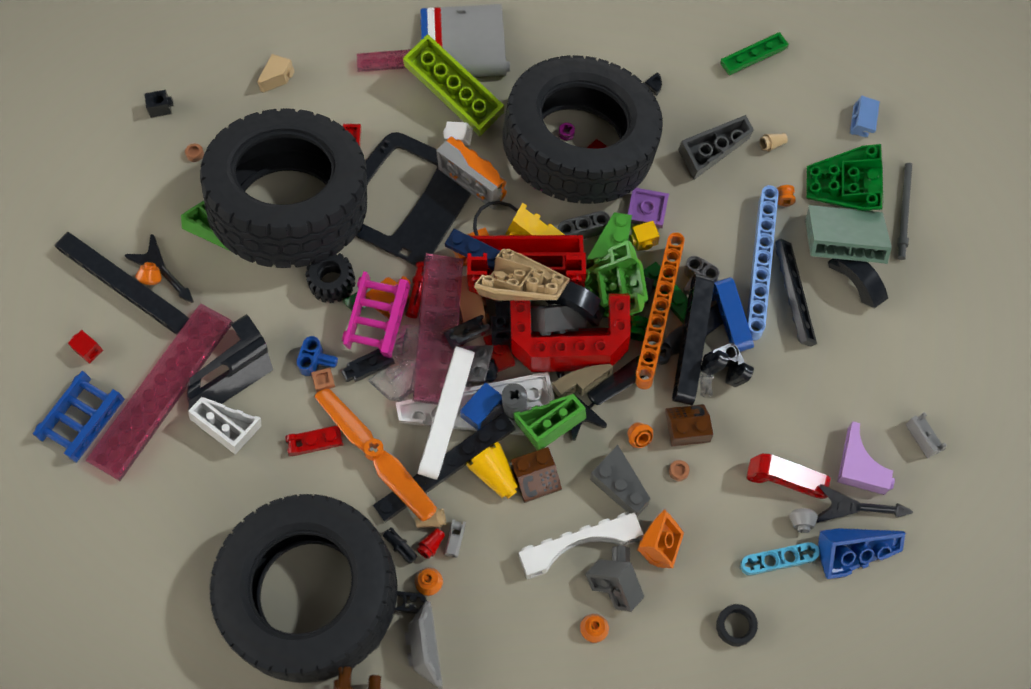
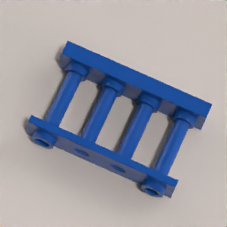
(87, 432)

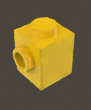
(644, 236)

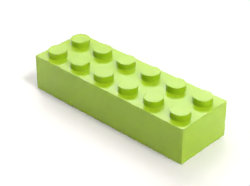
(453, 85)

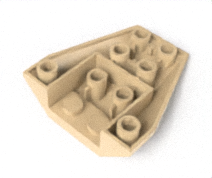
(520, 279)

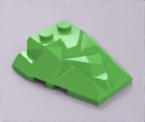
(618, 274)

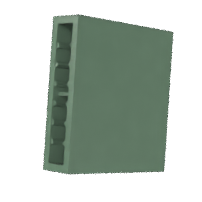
(847, 234)

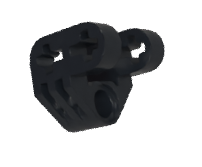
(738, 370)

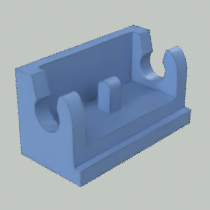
(864, 116)

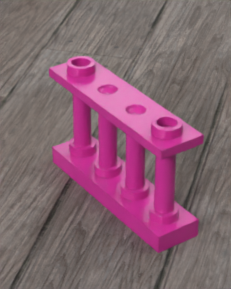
(390, 327)

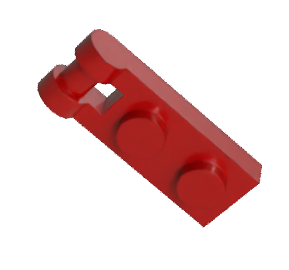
(314, 440)

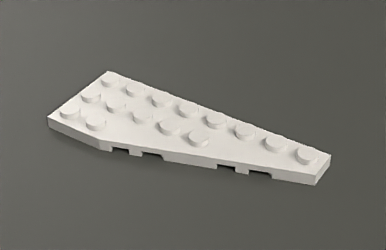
(538, 394)

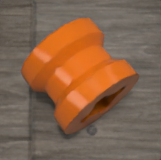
(786, 195)

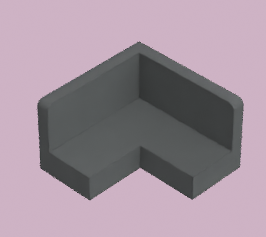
(619, 581)

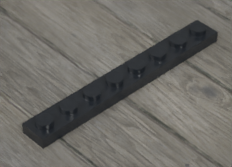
(453, 462)

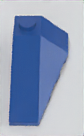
(854, 548)

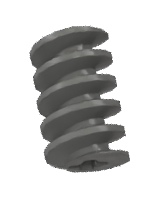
(514, 400)

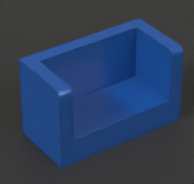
(480, 405)

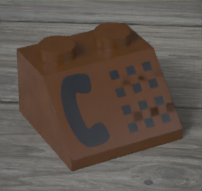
(689, 425)
(536, 474)

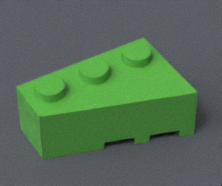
(197, 223)
(614, 233)

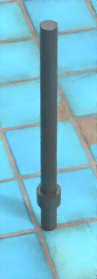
(903, 240)

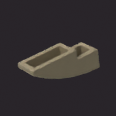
(581, 380)

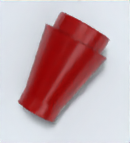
(430, 544)

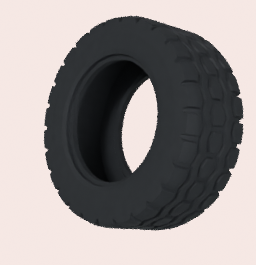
(277, 143)

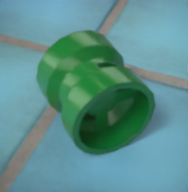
(638, 327)

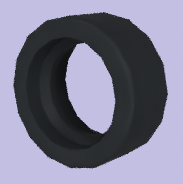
(724, 635)

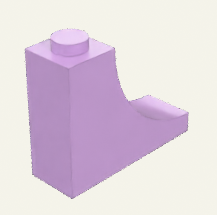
(859, 468)

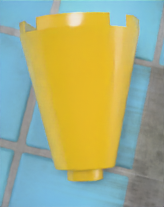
(494, 471)

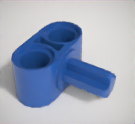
(314, 357)

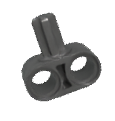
(703, 268)

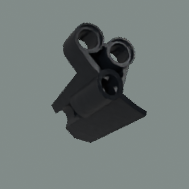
(246, 362)

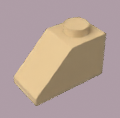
(275, 73)

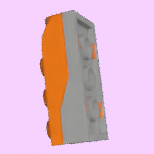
(471, 171)

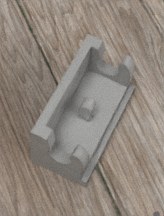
(925, 435)

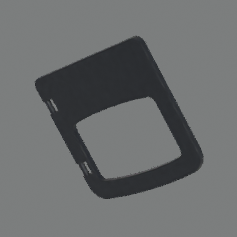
(432, 214)

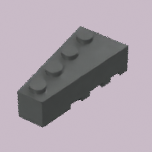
(713, 145)

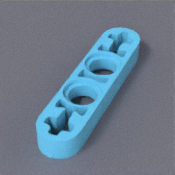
(778, 555)

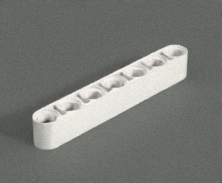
(446, 413)

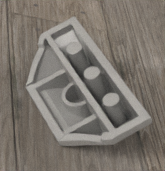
(424, 646)

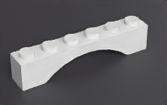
(619, 531)

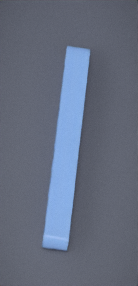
(762, 253)

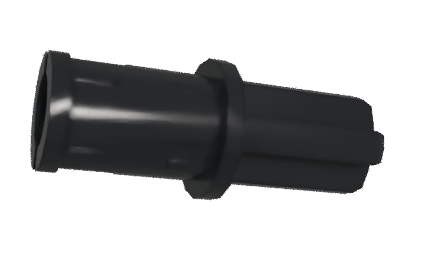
(400, 545)

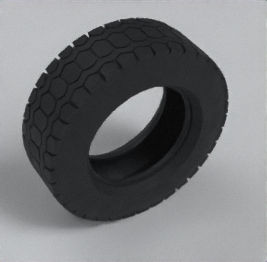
(574, 170)
(253, 550)

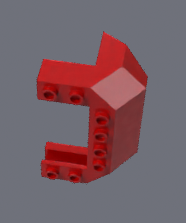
(556, 252)
(571, 349)

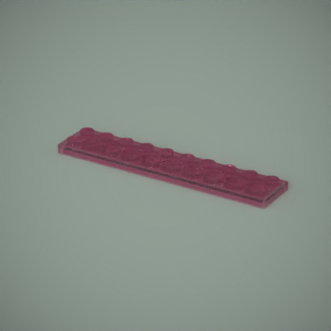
(159, 392)

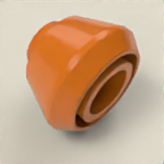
(148, 274)
(640, 435)
(432, 585)
(596, 633)

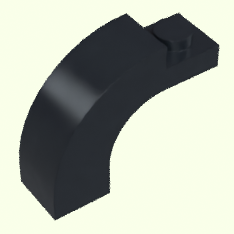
(865, 278)
(582, 301)

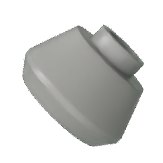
(803, 519)

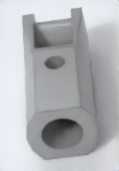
(454, 541)

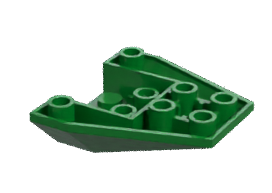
(849, 179)

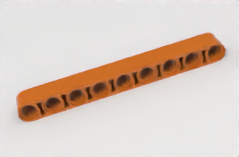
(660, 317)

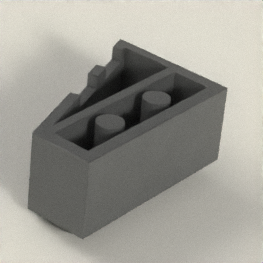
(555, 318)
(620, 482)

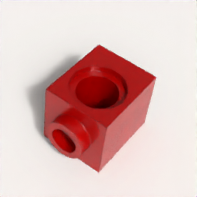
(85, 346)

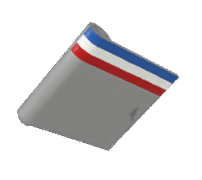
(470, 36)

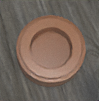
(194, 152)
(679, 470)

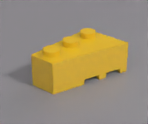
(528, 224)

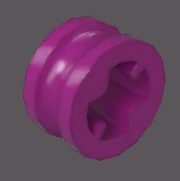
(566, 126)

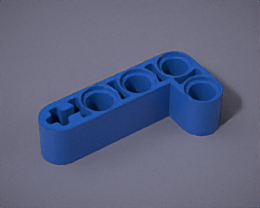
(732, 314)

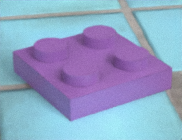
(648, 206)

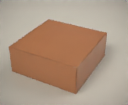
(323, 379)

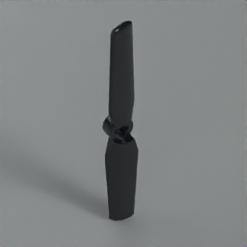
(627, 374)

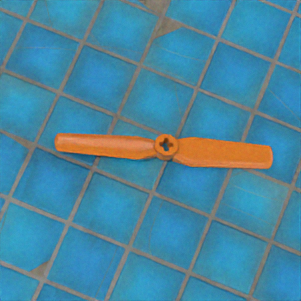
(387, 466)

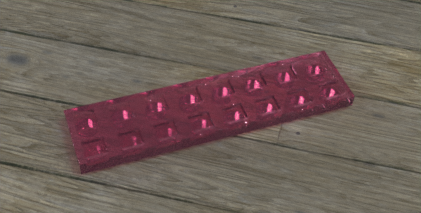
(437, 314)

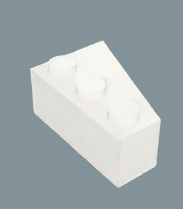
(224, 424)

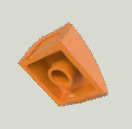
(661, 541)

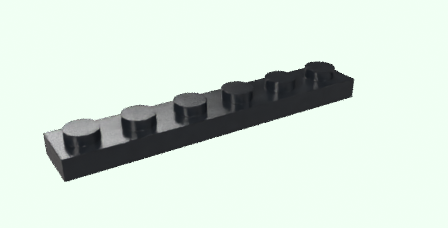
(795, 293)

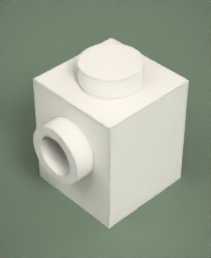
(458, 130)

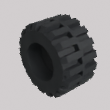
(336, 289)

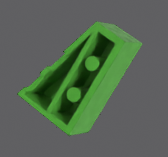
(550, 421)

